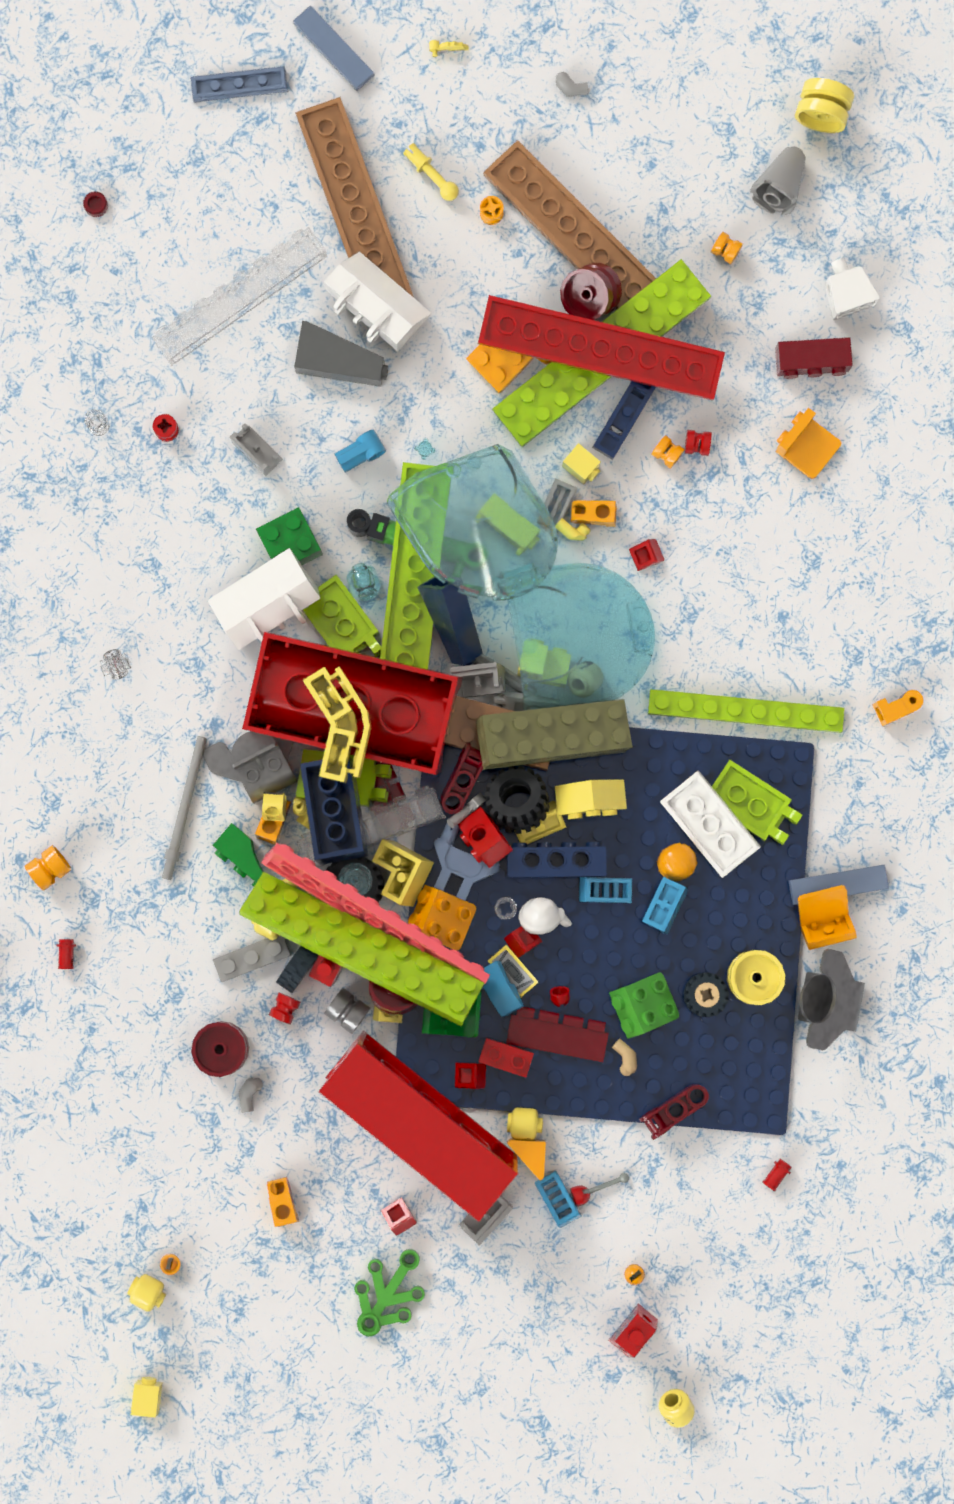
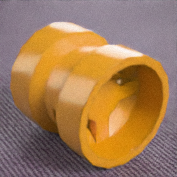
(731, 250)
(673, 453)

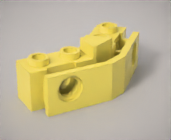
(343, 724)

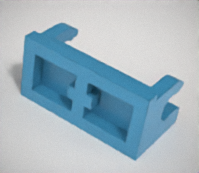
(665, 905)

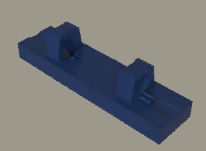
(623, 418)

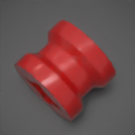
(165, 433)

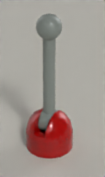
(582, 1194)

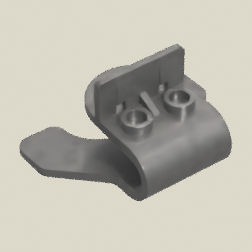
(255, 761)
(830, 1001)

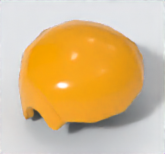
(677, 862)

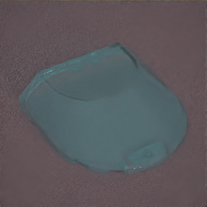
(478, 524)
(581, 637)

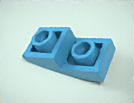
(500, 991)

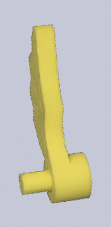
(434, 46)

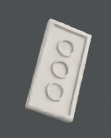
(710, 824)

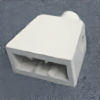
(849, 290)

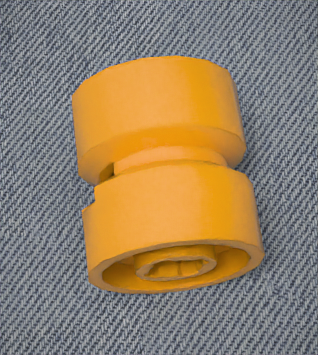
(48, 867)

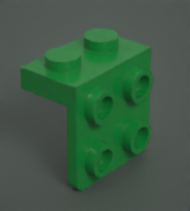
(437, 1024)

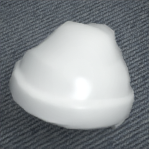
(542, 916)

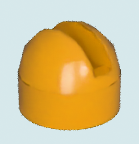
(174, 1267)
(631, 1270)

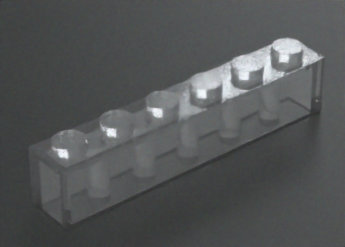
(391, 820)

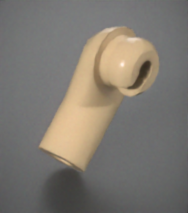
(629, 1058)

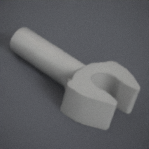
(468, 809)

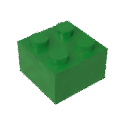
(290, 532)

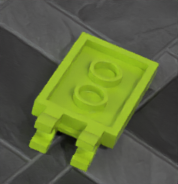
(342, 619)
(365, 783)
(755, 802)

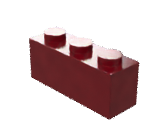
(813, 357)

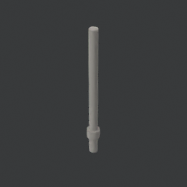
(172, 854)

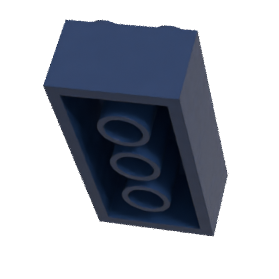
(333, 815)

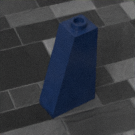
(452, 620)

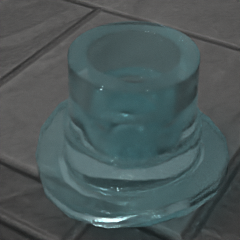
(357, 876)

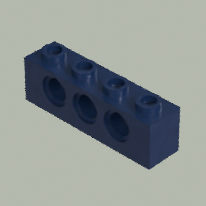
(569, 869)

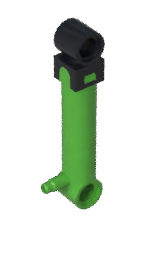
(378, 529)

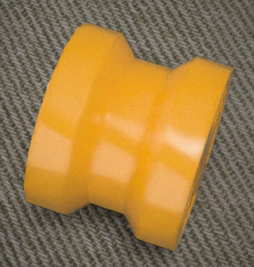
(491, 205)

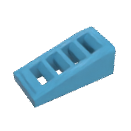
(585, 887)
(575, 1214)

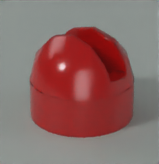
(560, 995)

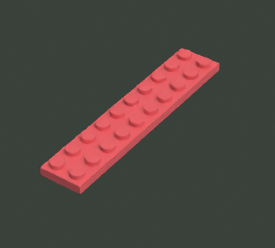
(347, 899)

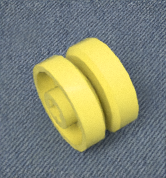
(824, 105)
(741, 982)

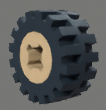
(698, 990)

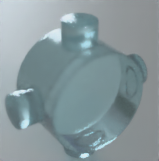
(424, 449)

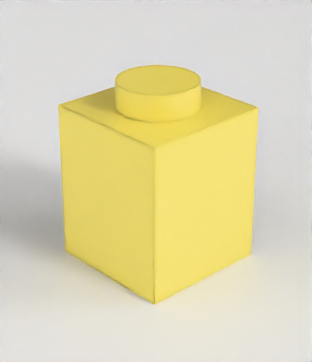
(582, 464)
(146, 1397)

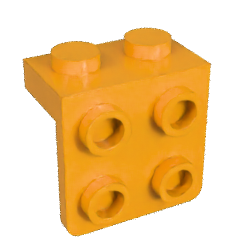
(807, 444)
(442, 916)
(825, 917)

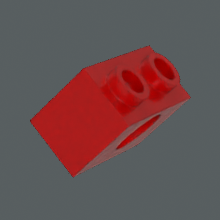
(484, 837)
(506, 1057)

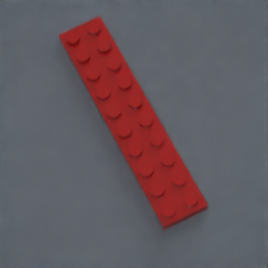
(601, 347)

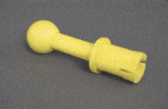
(448, 190)

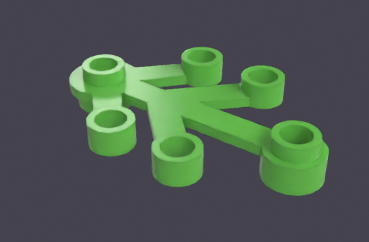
(386, 1295)

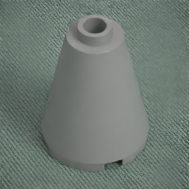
(780, 182)

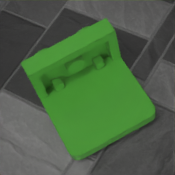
(644, 1005)

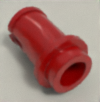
(66, 949)
(777, 1174)

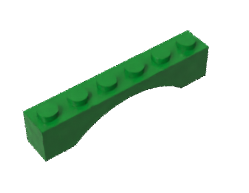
(240, 850)

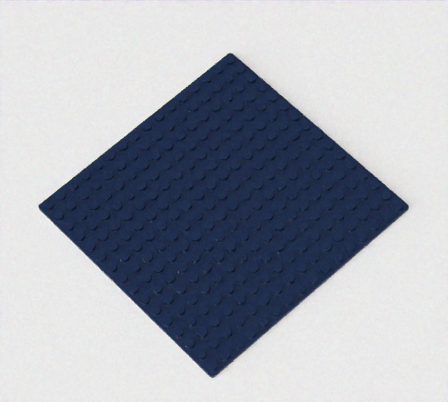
(735, 1055)

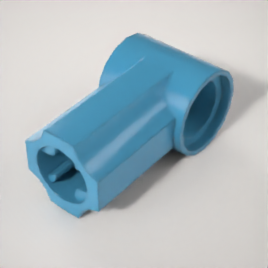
(366, 448)

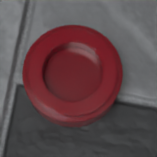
(95, 204)

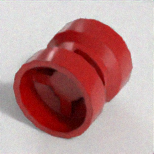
(692, 441)
(284, 1008)

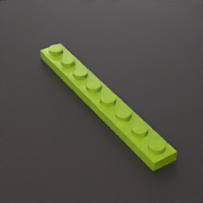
(746, 711)

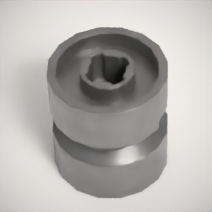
(347, 1010)

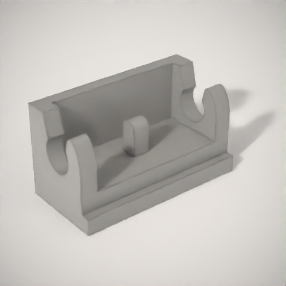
(256, 449)
(480, 679)
(481, 1230)

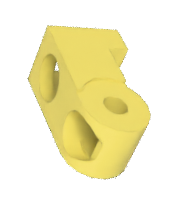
(274, 806)

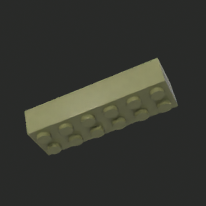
(553, 734)

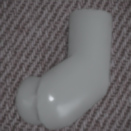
(568, 87)
(247, 1091)

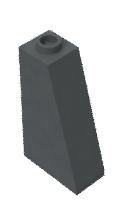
(336, 358)

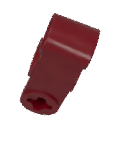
(465, 765)
(662, 1115)

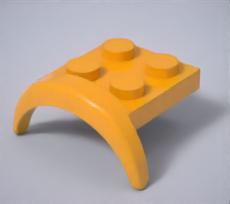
(499, 366)

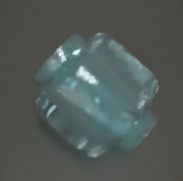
(363, 582)

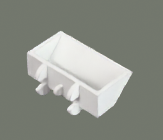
(375, 301)
(265, 599)

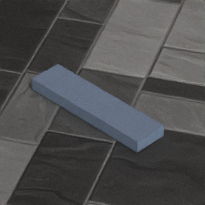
(333, 48)
(239, 84)
(855, 881)

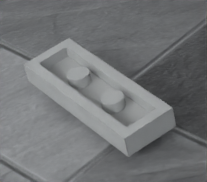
(251, 958)

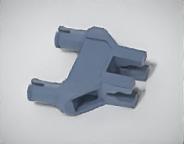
(459, 863)

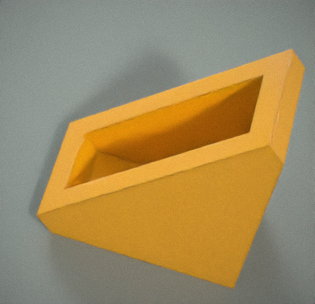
(531, 1153)

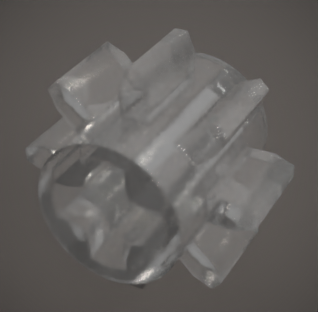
(115, 664)

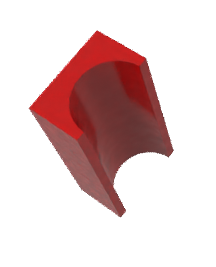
(404, 702)
(420, 1125)

